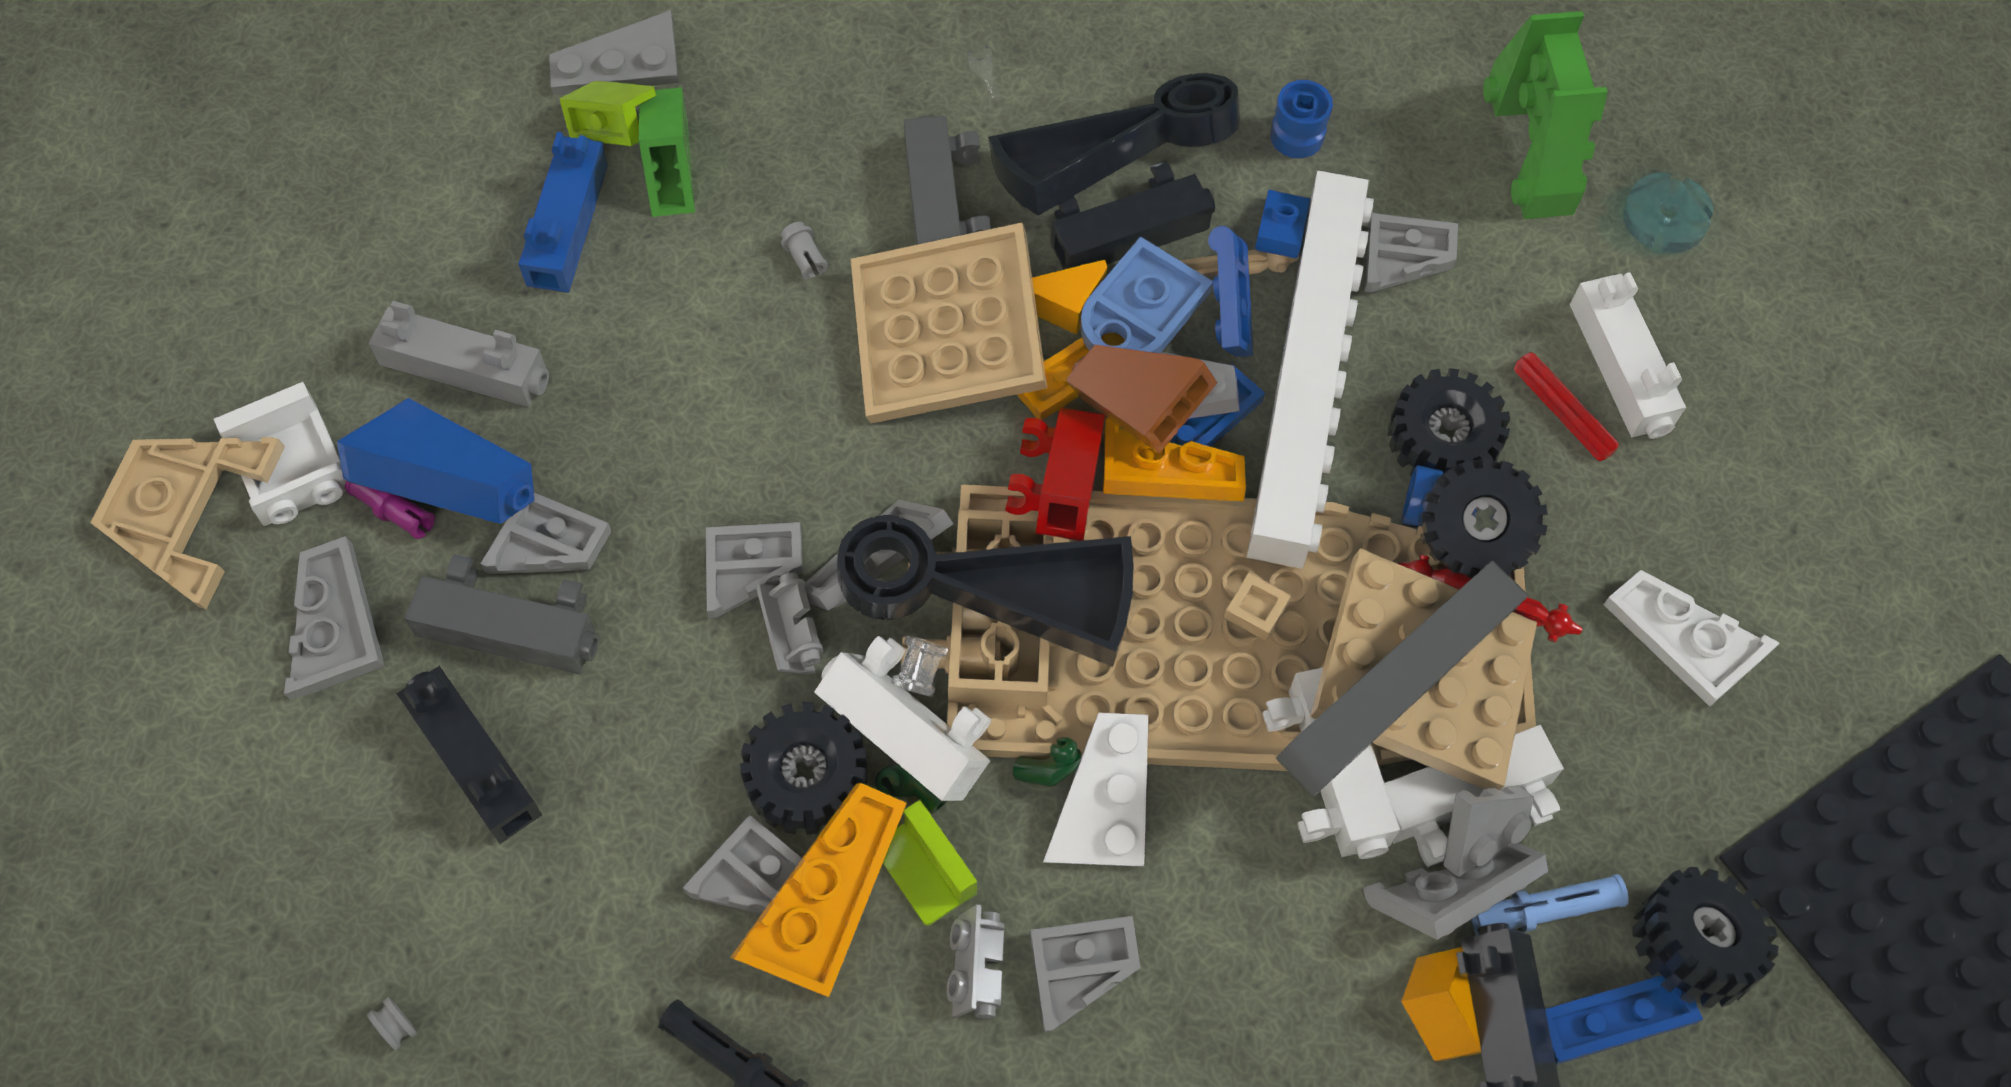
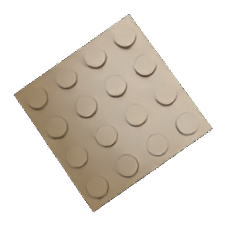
(947, 323)
(1470, 713)

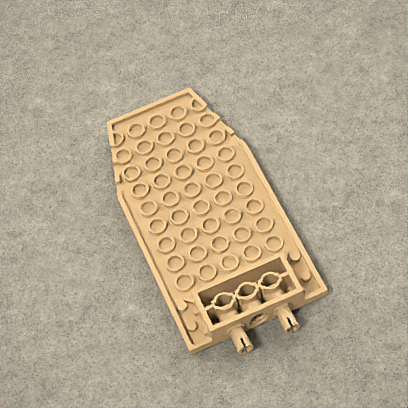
(1178, 655)

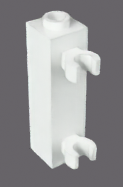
(1628, 355)
(901, 725)
(1427, 796)
(1355, 800)

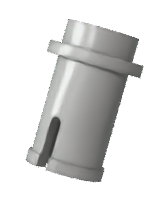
(799, 241)

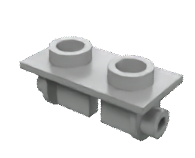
(792, 639)
(971, 986)

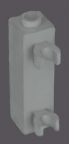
(459, 356)

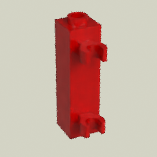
(1069, 475)

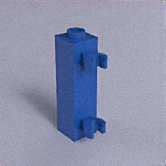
(563, 213)

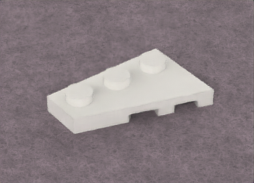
(1693, 642)
(1107, 798)

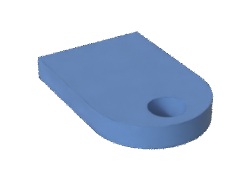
(1143, 300)

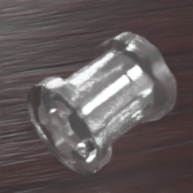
(919, 665)

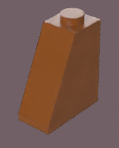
(1142, 390)

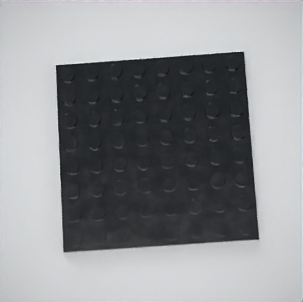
(1904, 885)

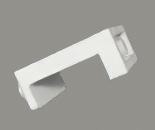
(309, 464)

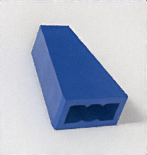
(436, 463)

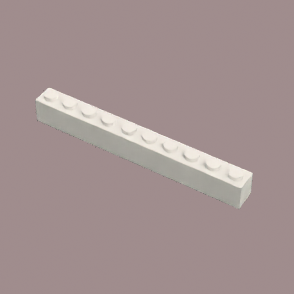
(1310, 373)

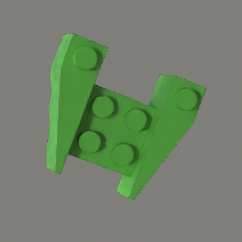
(1549, 80)

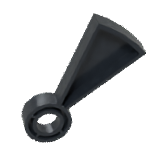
(1063, 158)
(1056, 591)

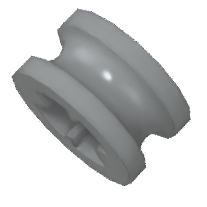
(391, 1023)

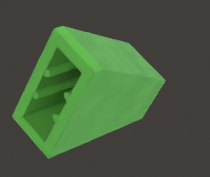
(666, 153)

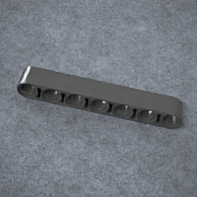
(1401, 679)

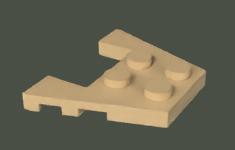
(162, 495)

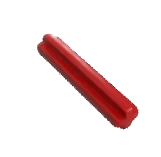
(1566, 406)

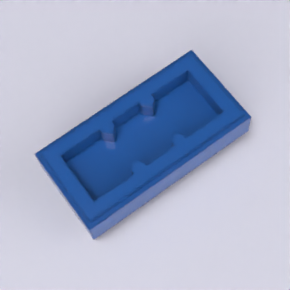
(1282, 224)

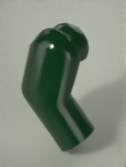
(1048, 773)
(899, 783)

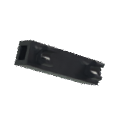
(1159, 215)
(469, 754)
(1508, 1008)

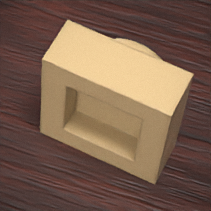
(1257, 606)

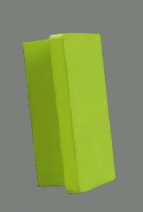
(605, 111)
(928, 866)

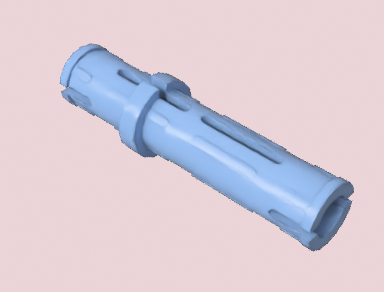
(1573, 900)

